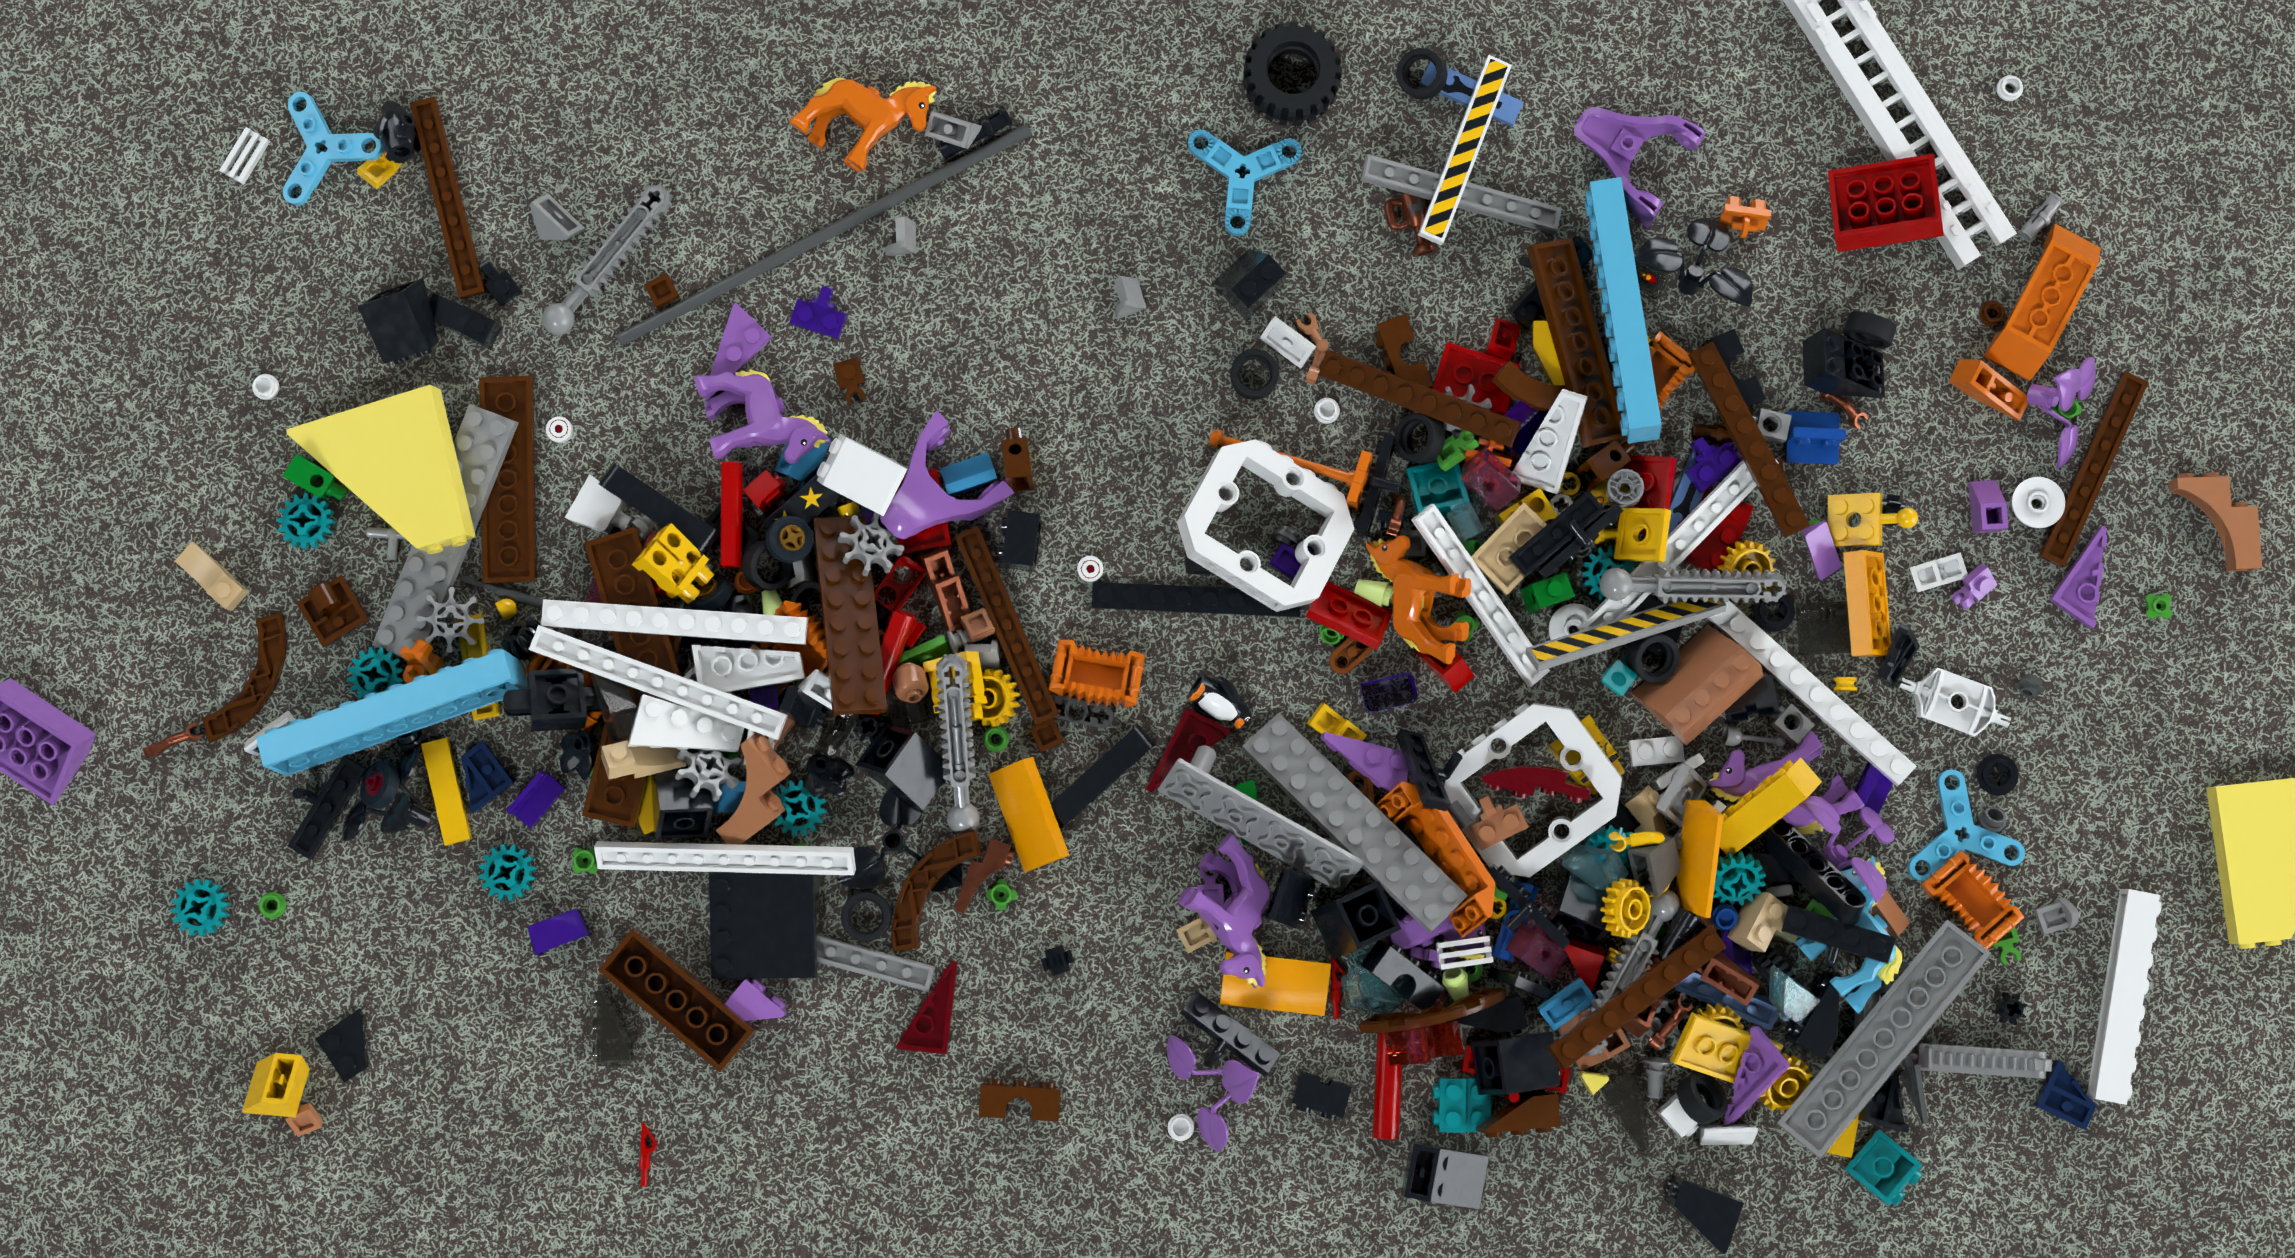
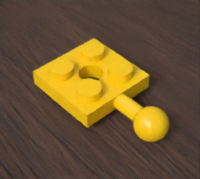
(1870, 509)
(1631, 522)

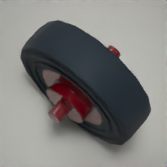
(380, 785)

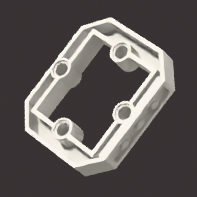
(1307, 489)
(1592, 762)

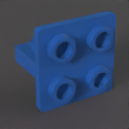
(1814, 438)

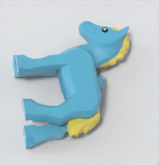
(1871, 972)

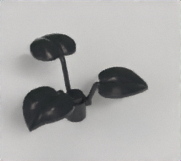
(1663, 256)
(402, 810)
(870, 872)

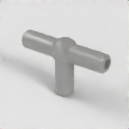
(392, 536)

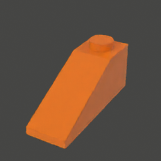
(1989, 387)

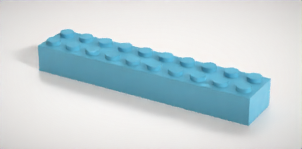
(1624, 310)
(391, 713)

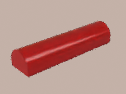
(731, 515)
(894, 644)
(1386, 1094)

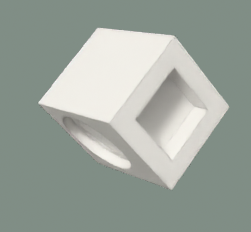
(1677, 1118)

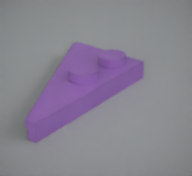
(739, 343)

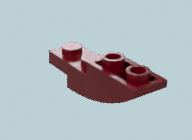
(1525, 778)

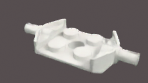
(1934, 701)

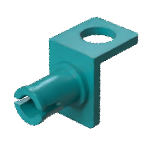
(1620, 675)

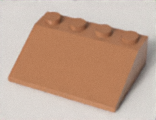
(1705, 684)

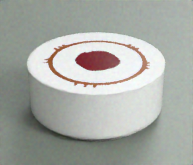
(559, 429)
(1090, 569)

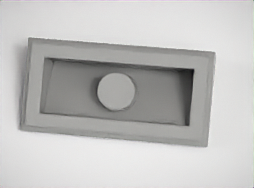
(951, 129)

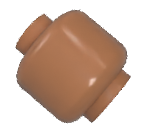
(910, 682)

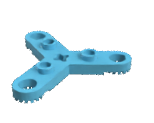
(1227, 161)
(315, 162)
(1956, 815)

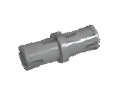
(2040, 217)

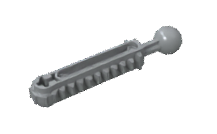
(560, 317)
(1618, 584)
(958, 764)
(1635, 954)
(1981, 1060)

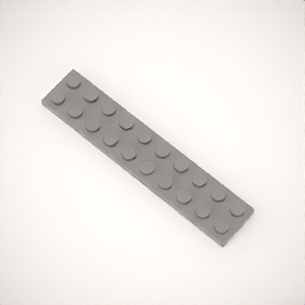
(480, 454)
(1354, 822)
(1884, 1039)

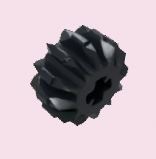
(519, 638)

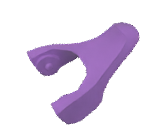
(1618, 139)
(923, 502)

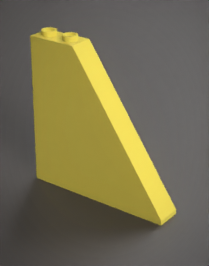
(399, 464)
(2256, 859)

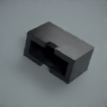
(1758, 699)
(1327, 1098)

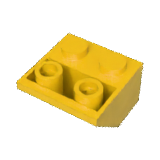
(277, 1085)

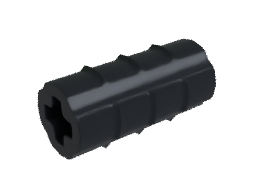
(1678, 932)

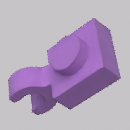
(1976, 586)

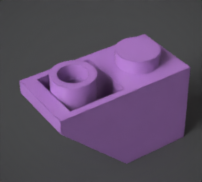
(1987, 507)
(753, 1003)

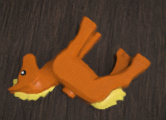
(867, 110)
(1413, 598)

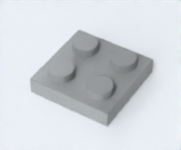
(1684, 785)

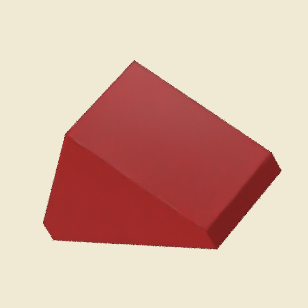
(1502, 339)
(1586, 960)

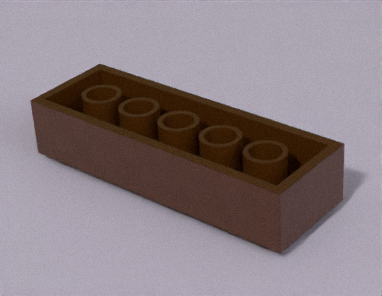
(677, 999)

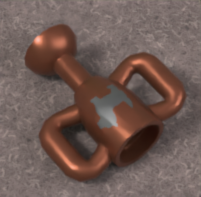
(1413, 212)

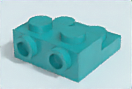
(1435, 486)
(1459, 1105)
(1885, 1169)

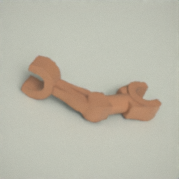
(1322, 346)

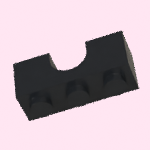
(1729, 349)
(1388, 964)

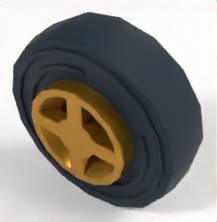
(797, 534)
(712, 595)

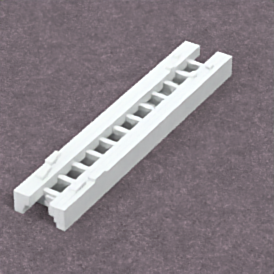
(1887, 133)

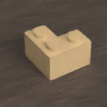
(1760, 922)

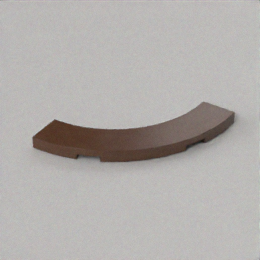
(1526, 389)
(260, 685)
(921, 882)
(1434, 1015)

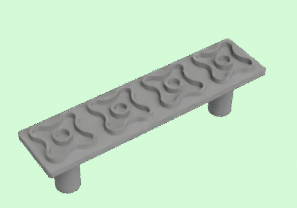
(1257, 823)

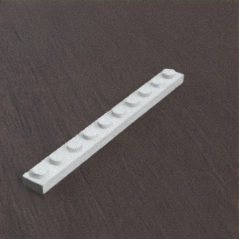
(1681, 541)
(674, 621)
(658, 682)
(1814, 694)
(725, 858)

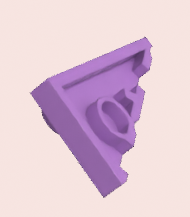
(2080, 586)
(1381, 764)
(1759, 1070)

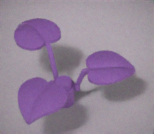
(2068, 384)
(1837, 855)
(1236, 1079)

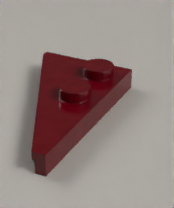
(1190, 733)
(932, 1024)

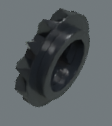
(1774, 623)
(2004, 765)

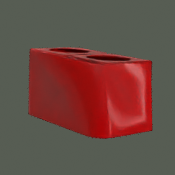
(899, 588)

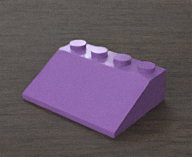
(39, 742)

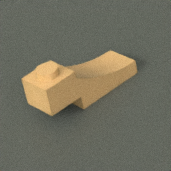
(212, 576)
(638, 760)
(1644, 809)

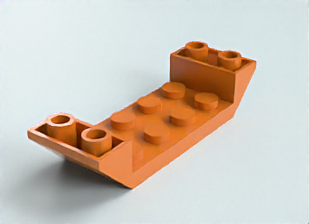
(2045, 303)
(1448, 850)

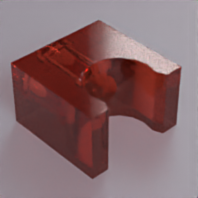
(1423, 1043)

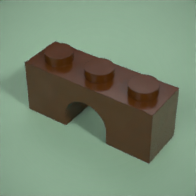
(1391, 337)
(1042, 1098)

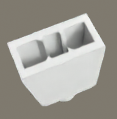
(598, 508)

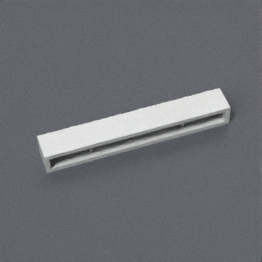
(2124, 996)

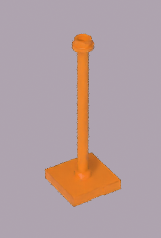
(1355, 479)

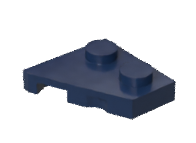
(484, 776)
(2064, 1097)

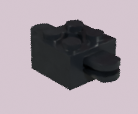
(549, 690)

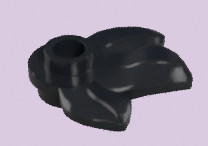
(578, 753)
(830, 778)

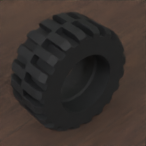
(1297, 41)

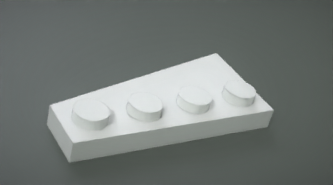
(1550, 448)
(745, 668)
(679, 727)

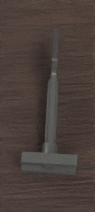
(1912, 1074)

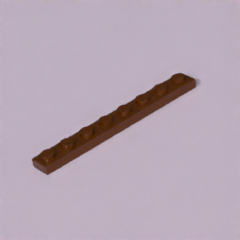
(447, 198)
(1419, 398)
(1748, 440)
(2094, 468)
(1007, 625)
(1636, 997)

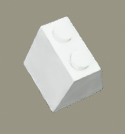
(861, 474)

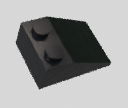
(1290, 898)

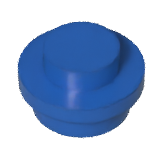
(1724, 916)

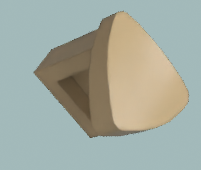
(1196, 934)

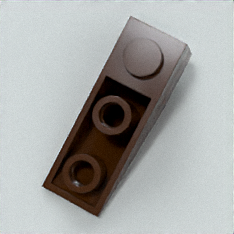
(1531, 1111)

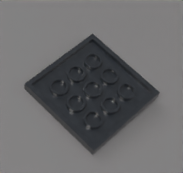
(762, 925)

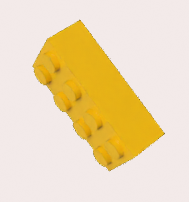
(1766, 804)

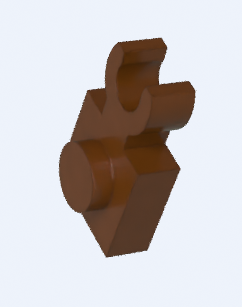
(850, 376)

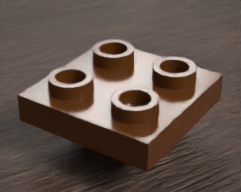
(332, 610)

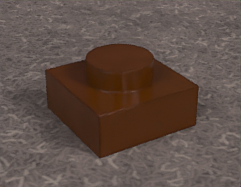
(662, 290)
(1047, 735)

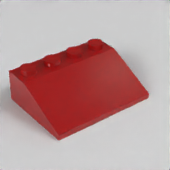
(1885, 203)

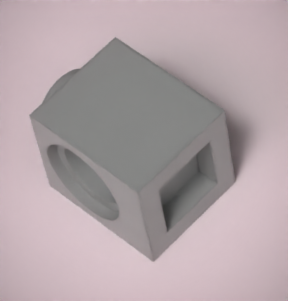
(1780, 423)
(1801, 727)

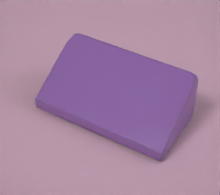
(1821, 549)

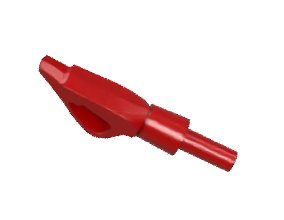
(1335, 992)
(645, 1151)

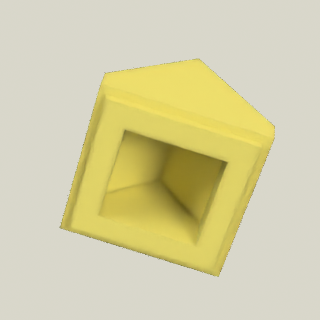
(1593, 1081)

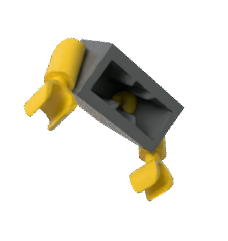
(1652, 858)

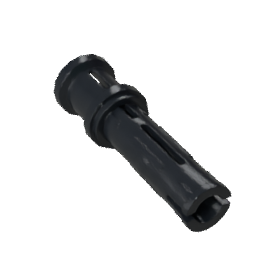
(989, 124)

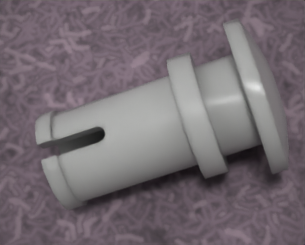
(959, 640)
(1656, 1076)

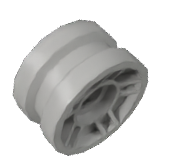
(1632, 481)

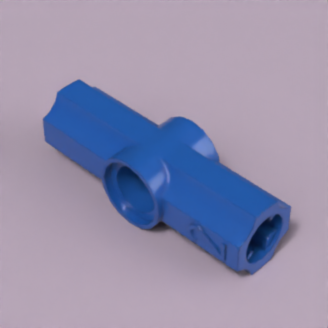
(1505, 934)

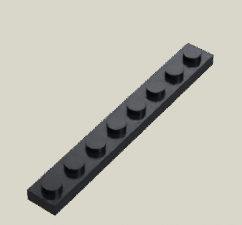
(1181, 599)

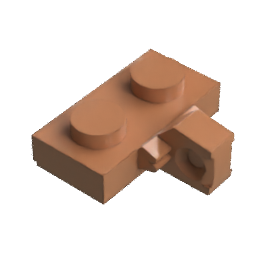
(1497, 823)

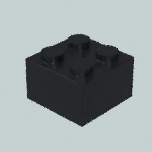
(1020, 541)

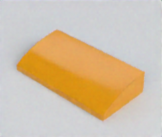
(1867, 603)
(1028, 814)
(1698, 857)
(1288, 987)

